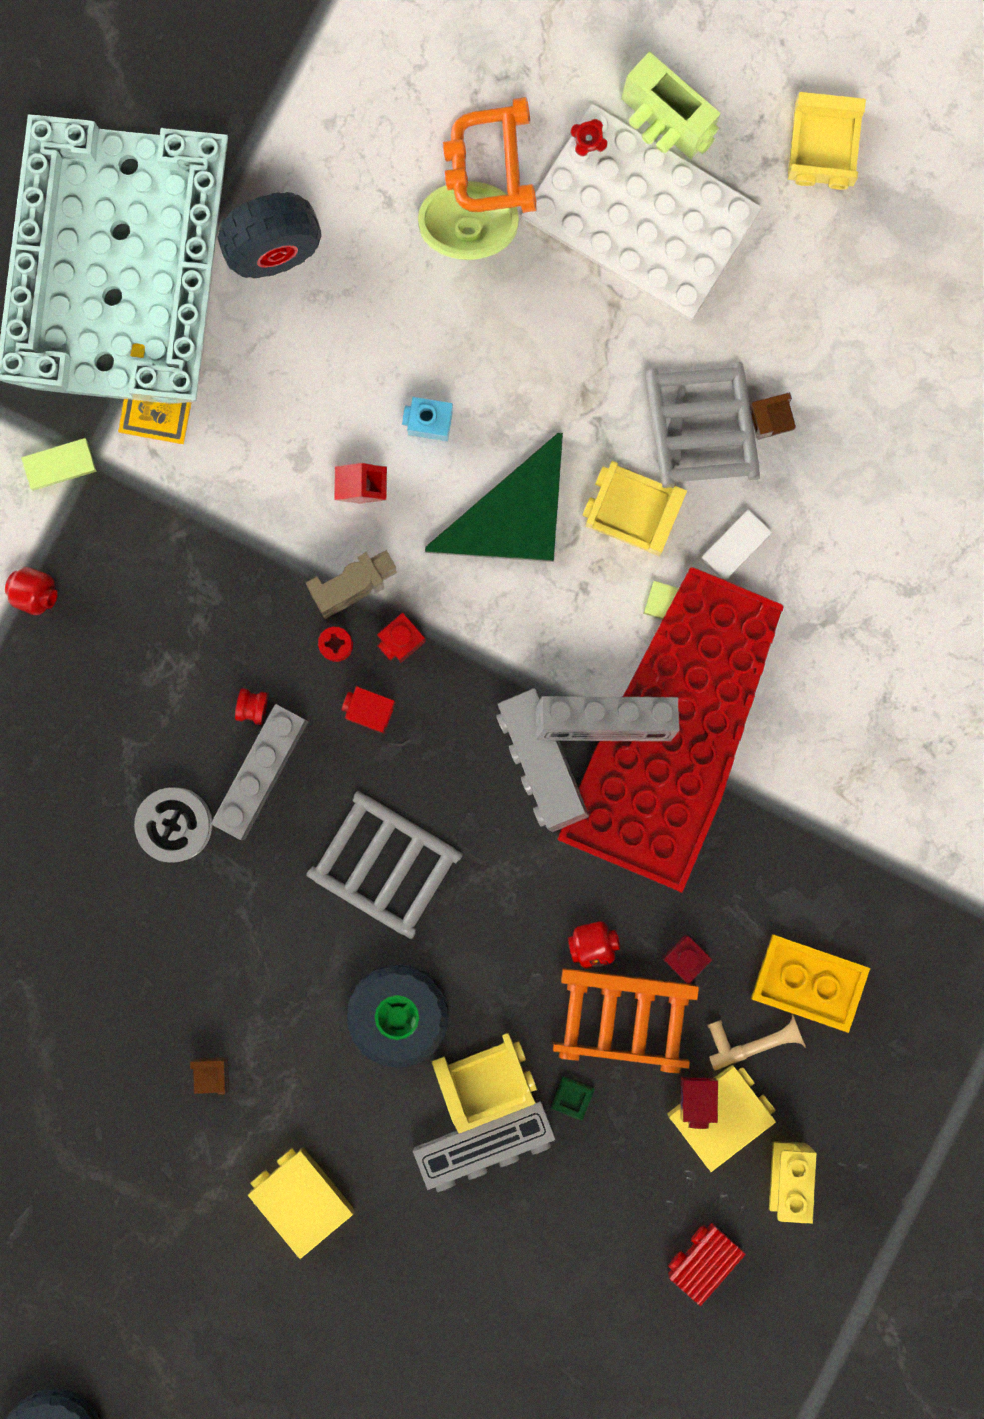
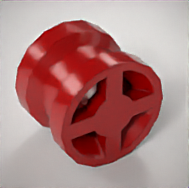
(341, 649)
(251, 706)

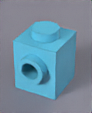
(428, 418)

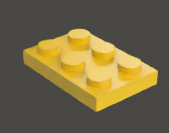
(810, 983)

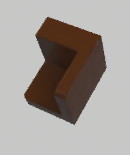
(772, 416)
(210, 1075)

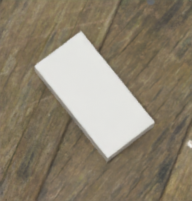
(736, 545)

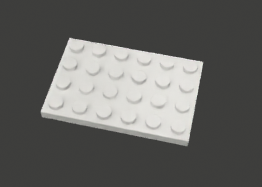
(643, 215)

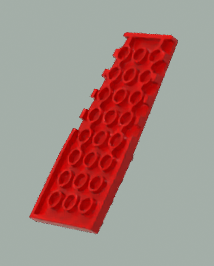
(659, 797)

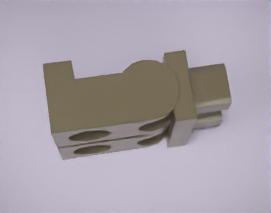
(353, 584)

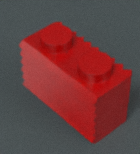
(705, 1263)

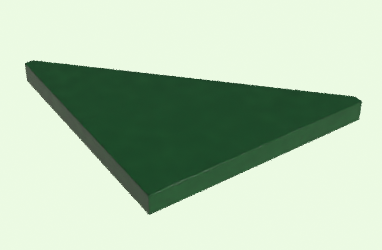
(514, 517)

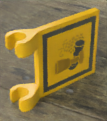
(154, 419)

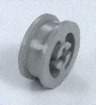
(150, 811)

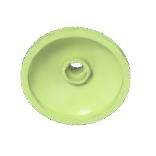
(465, 233)

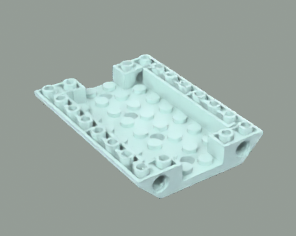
(69, 260)

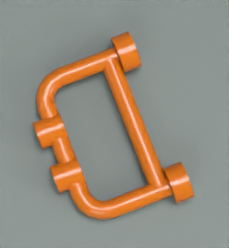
(455, 151)

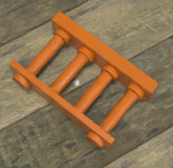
(645, 992)

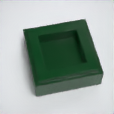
(572, 1098)

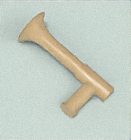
(729, 1056)

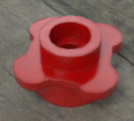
(591, 128)

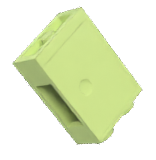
(669, 108)

